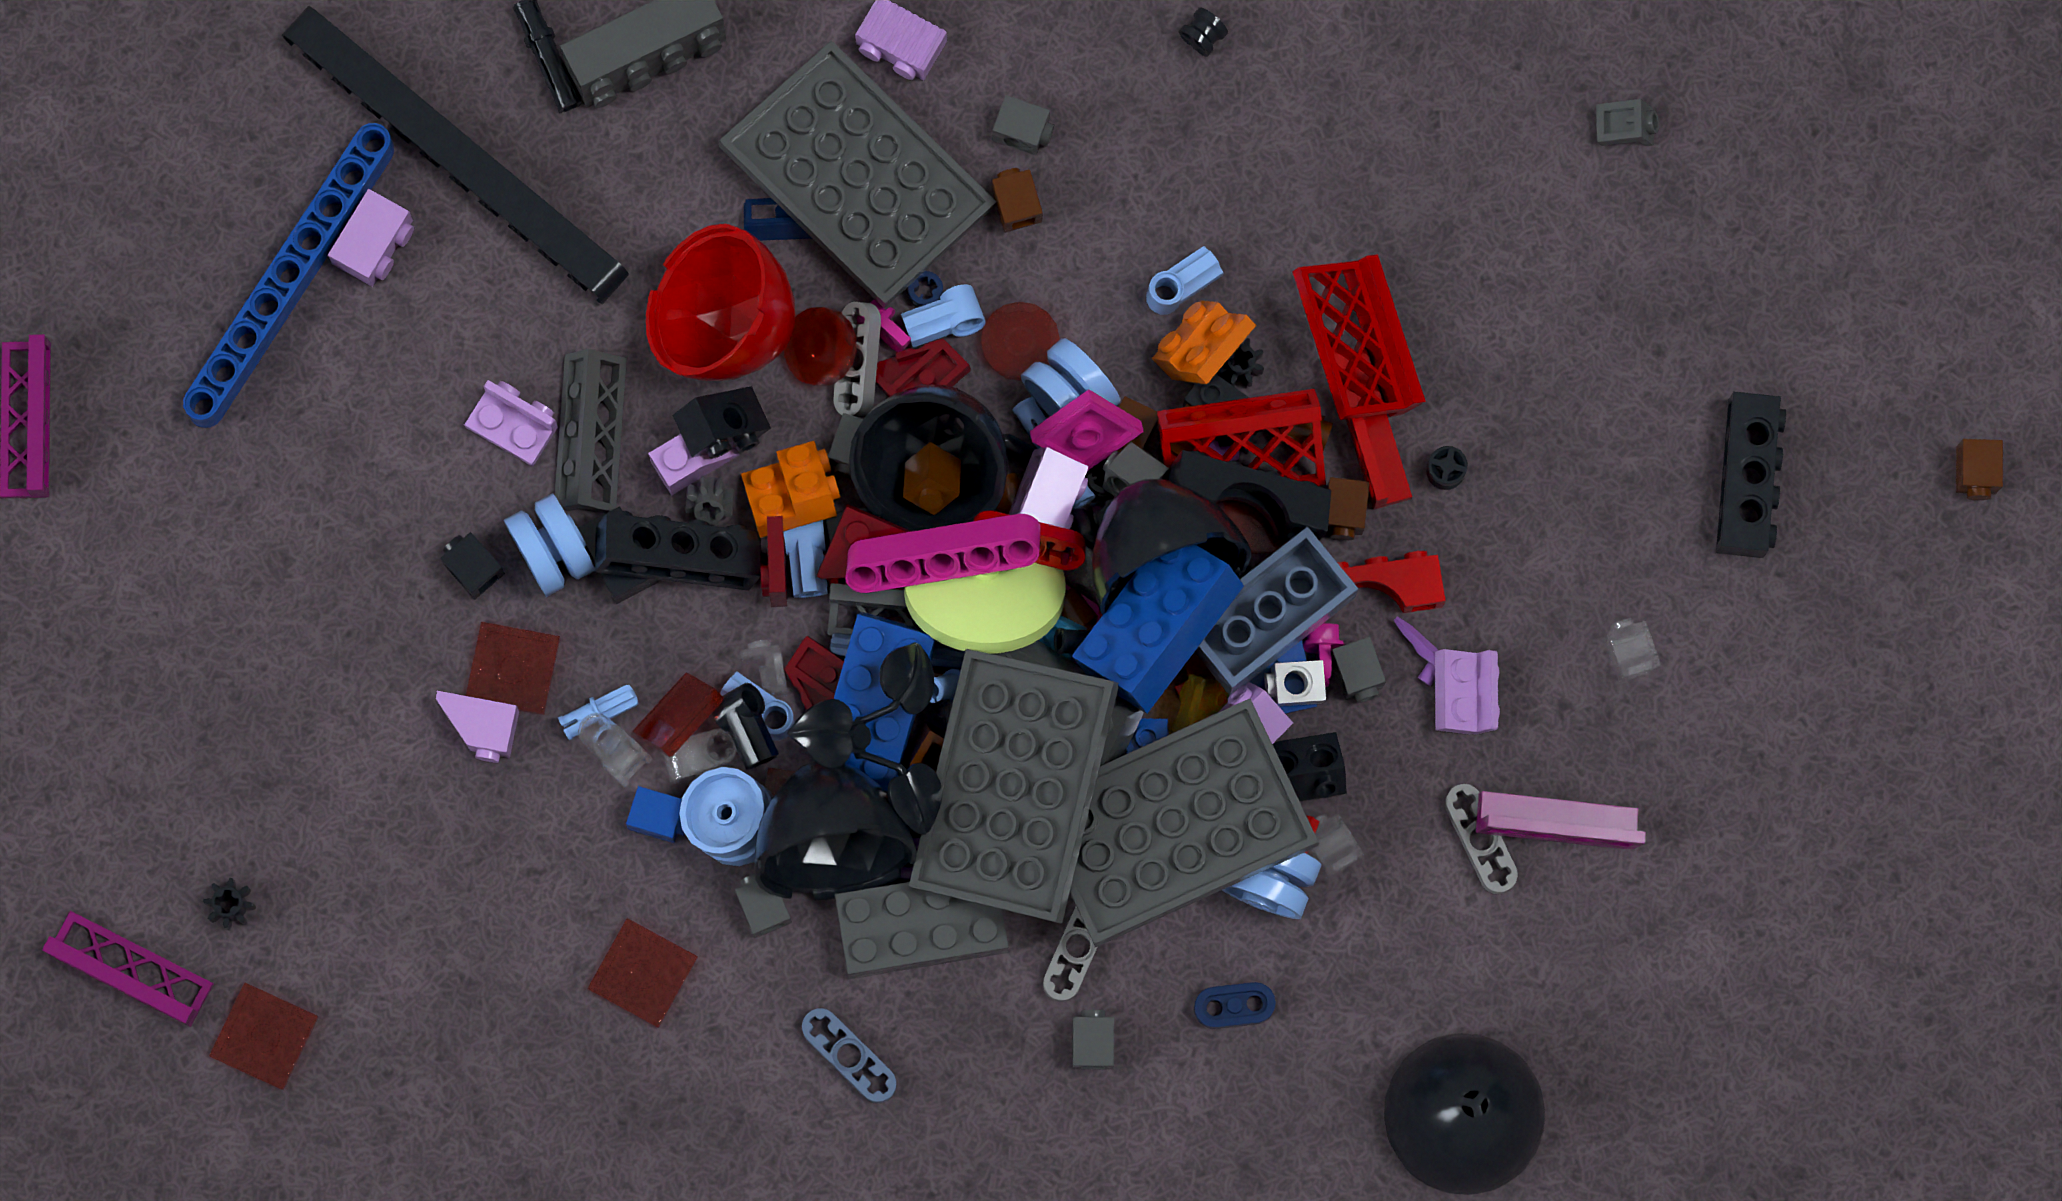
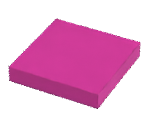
(1087, 429)

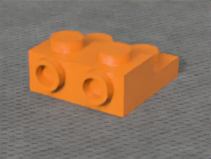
(1202, 342)
(792, 488)

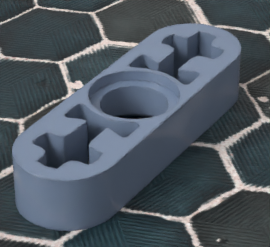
(834, 1027)

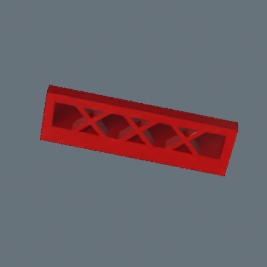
(1376, 448)

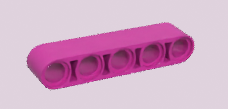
(943, 553)

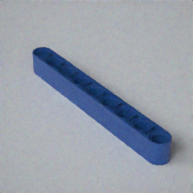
(288, 294)

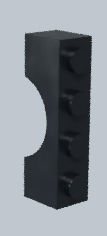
(1283, 501)

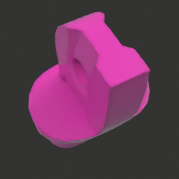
(889, 331)
(1321, 643)

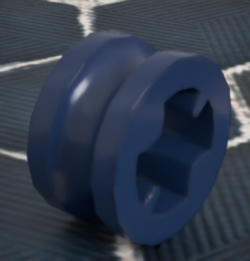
(936, 292)

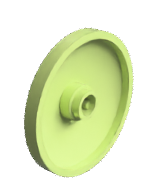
(990, 609)

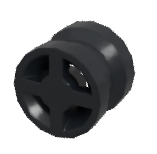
(1203, 31)
(1449, 460)

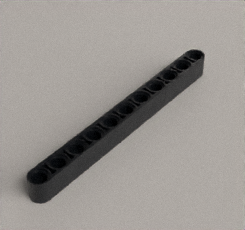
(458, 154)

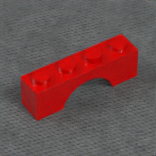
(1411, 582)

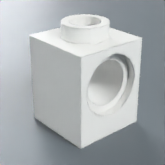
(1314, 683)

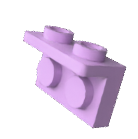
(512, 422)
(1466, 691)

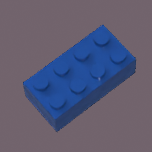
(1158, 623)
(861, 689)

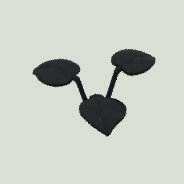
(831, 735)

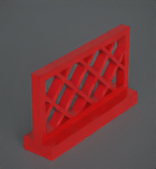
(1378, 332)
(1246, 417)

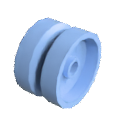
(1066, 379)
(553, 542)
(724, 814)
(1277, 888)

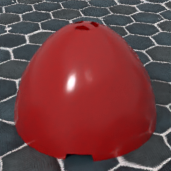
(720, 306)

